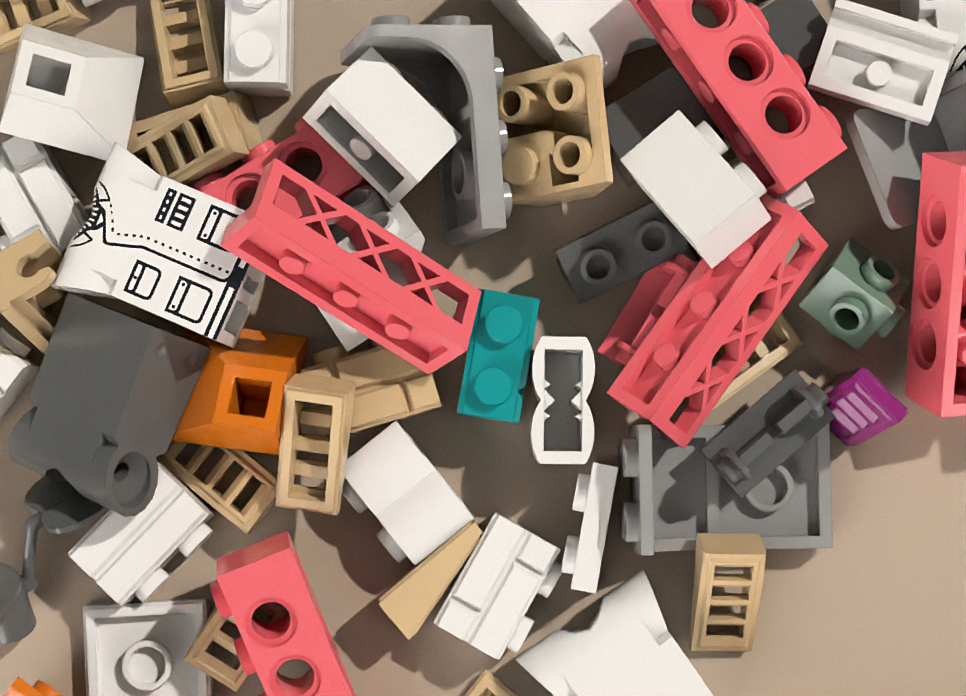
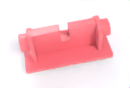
(644, 308)

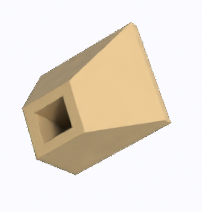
(556, 133)

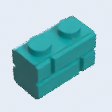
(498, 357)

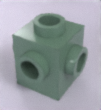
(856, 295)

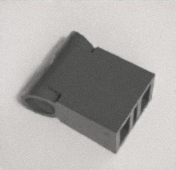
(106, 404)

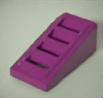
(861, 406)

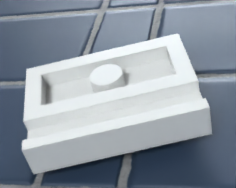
(883, 61)
(585, 553)

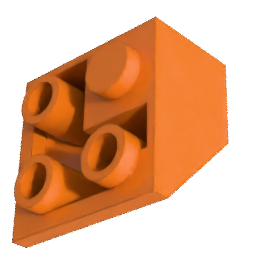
(242, 391)

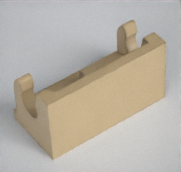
(26, 289)

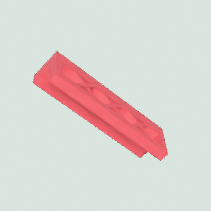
(353, 284)
(714, 312)

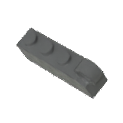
(794, 28)

